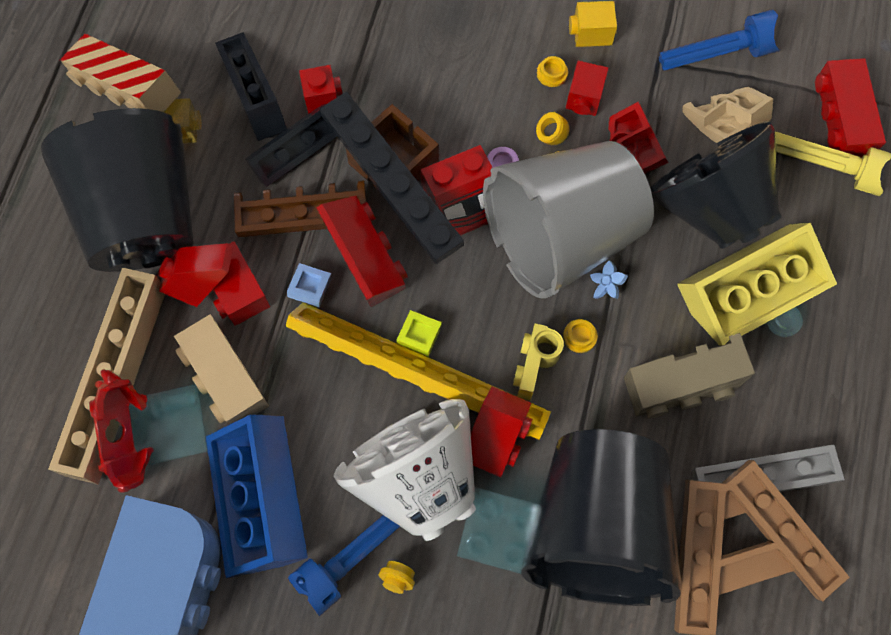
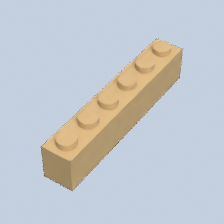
(118, 349)

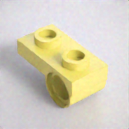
(526, 375)

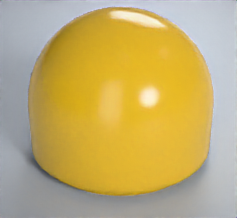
(561, 132)

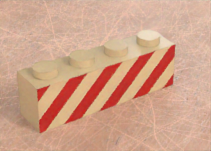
(119, 75)

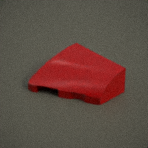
(635, 133)

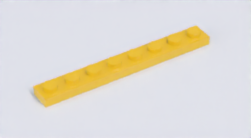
(399, 361)

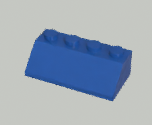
(255, 496)

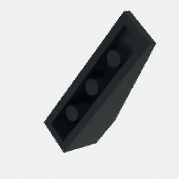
(251, 86)

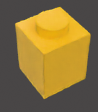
(593, 23)

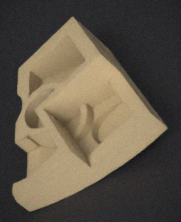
(730, 113)

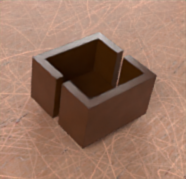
(399, 134)

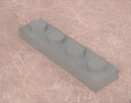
(785, 470)

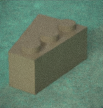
(689, 378)

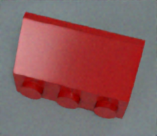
(363, 248)

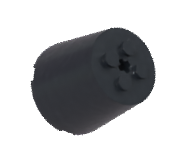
(123, 186)
(606, 521)

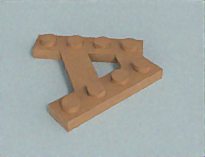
(709, 574)

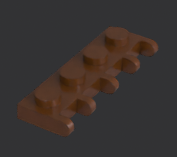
(286, 213)

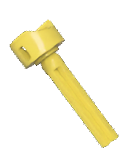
(866, 169)

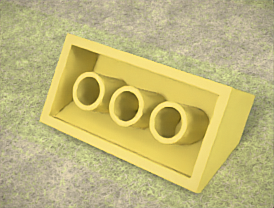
(758, 282)

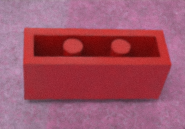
(849, 107)

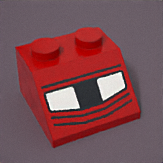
(458, 188)

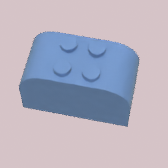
(155, 573)

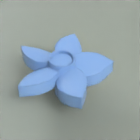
(608, 281)

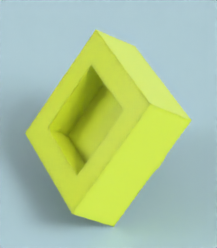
(419, 333)

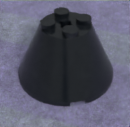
(727, 190)

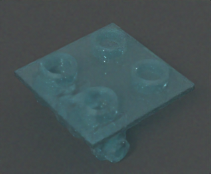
(170, 425)
(498, 530)

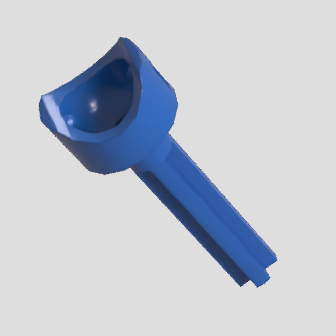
(757, 37)
(320, 581)

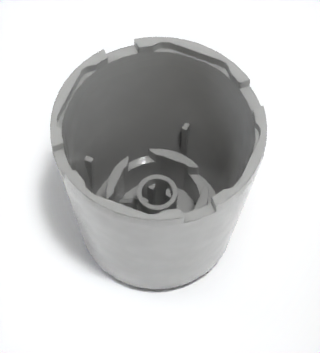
(566, 212)

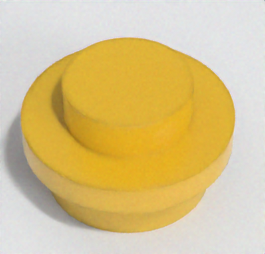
(552, 71)
(580, 336)
(397, 577)

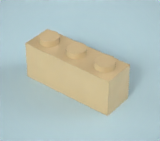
(219, 371)

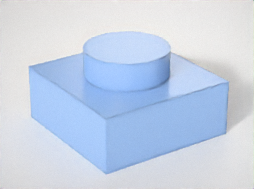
(309, 285)

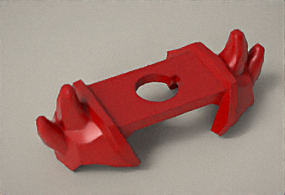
(118, 459)

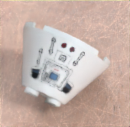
(417, 470)

